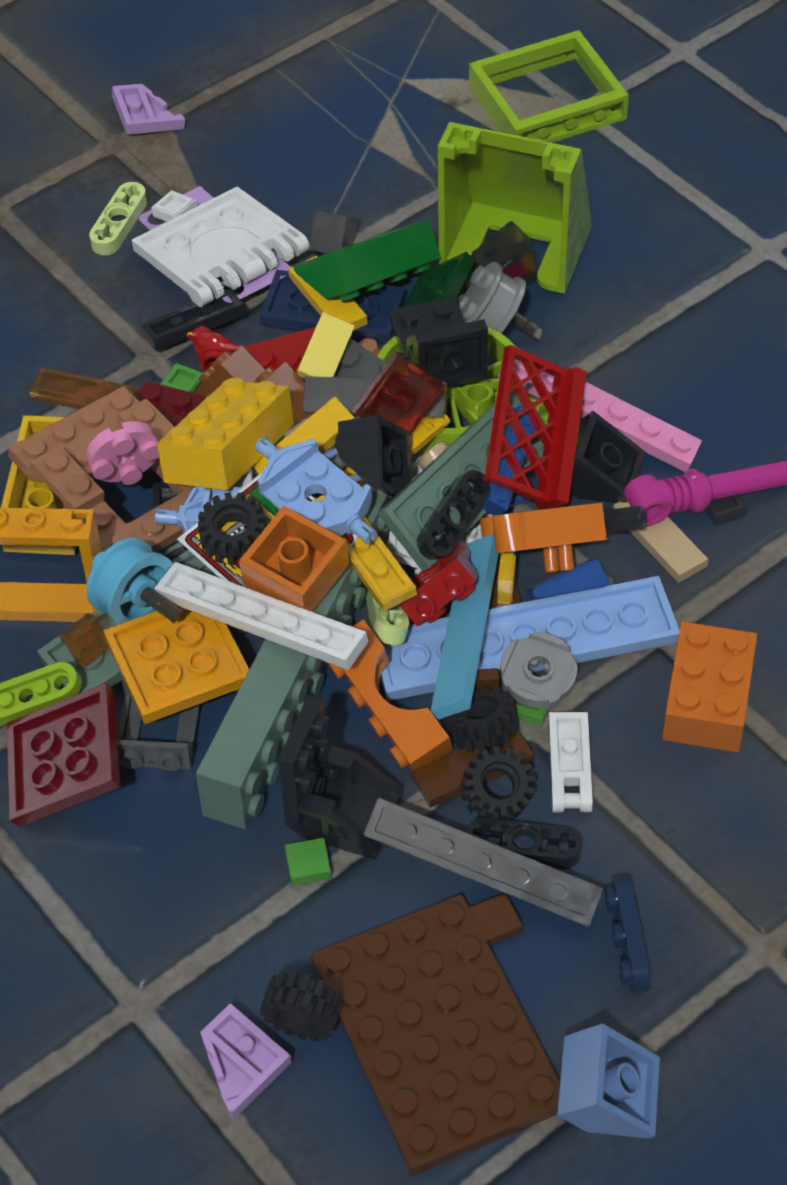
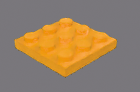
(175, 663)

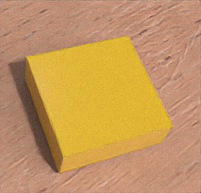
(506, 577)

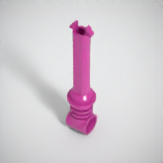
(696, 490)

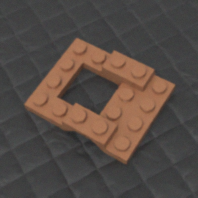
(61, 461)

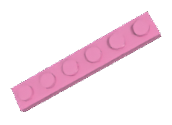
(639, 426)

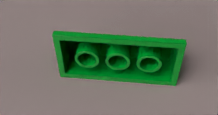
(371, 262)

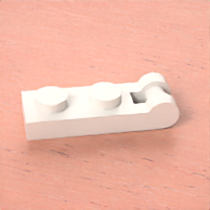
(570, 760)

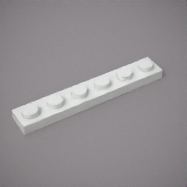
(262, 615)

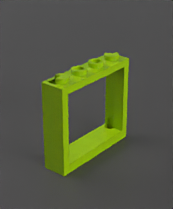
(559, 122)

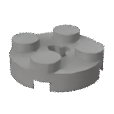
(543, 690)

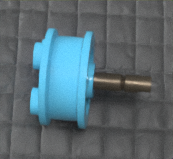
(125, 582)

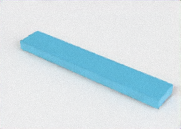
(465, 635)

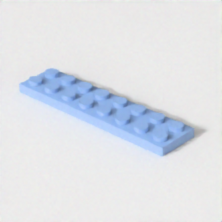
(590, 622)

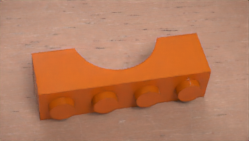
(414, 733)

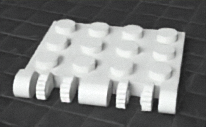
(217, 239)

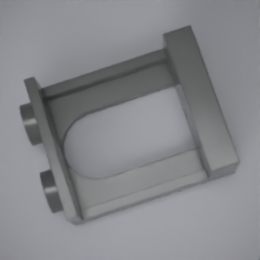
(152, 754)

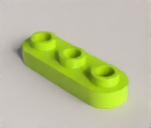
(44, 686)

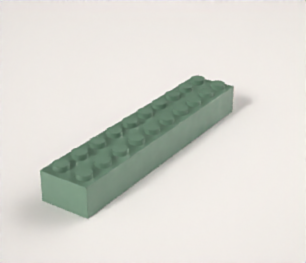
(267, 705)

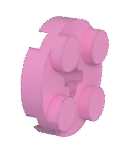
(123, 453)

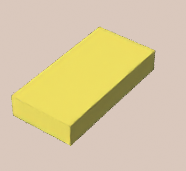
(325, 347)

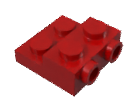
(442, 582)

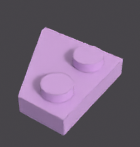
(241, 1058)

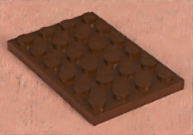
(439, 1034)

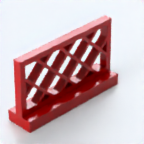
(557, 436)

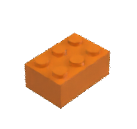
(709, 687)

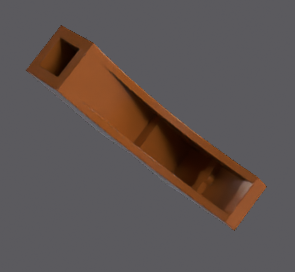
(245, 367)

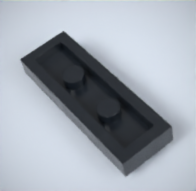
(173, 327)

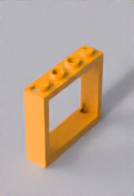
(50, 528)

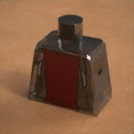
(511, 250)

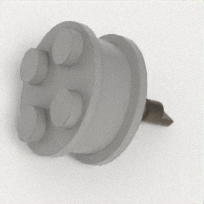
(496, 300)

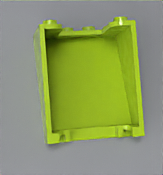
(507, 178)

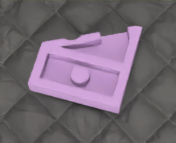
(143, 111)

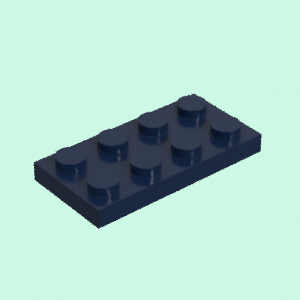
(290, 309)

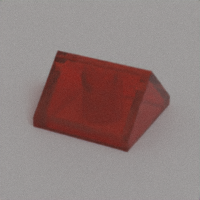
(400, 393)

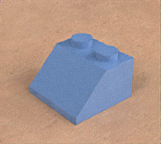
(608, 1084)

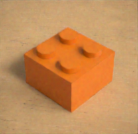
(294, 560)

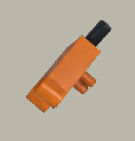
(558, 529)

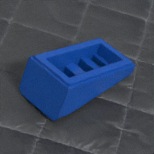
(584, 577)

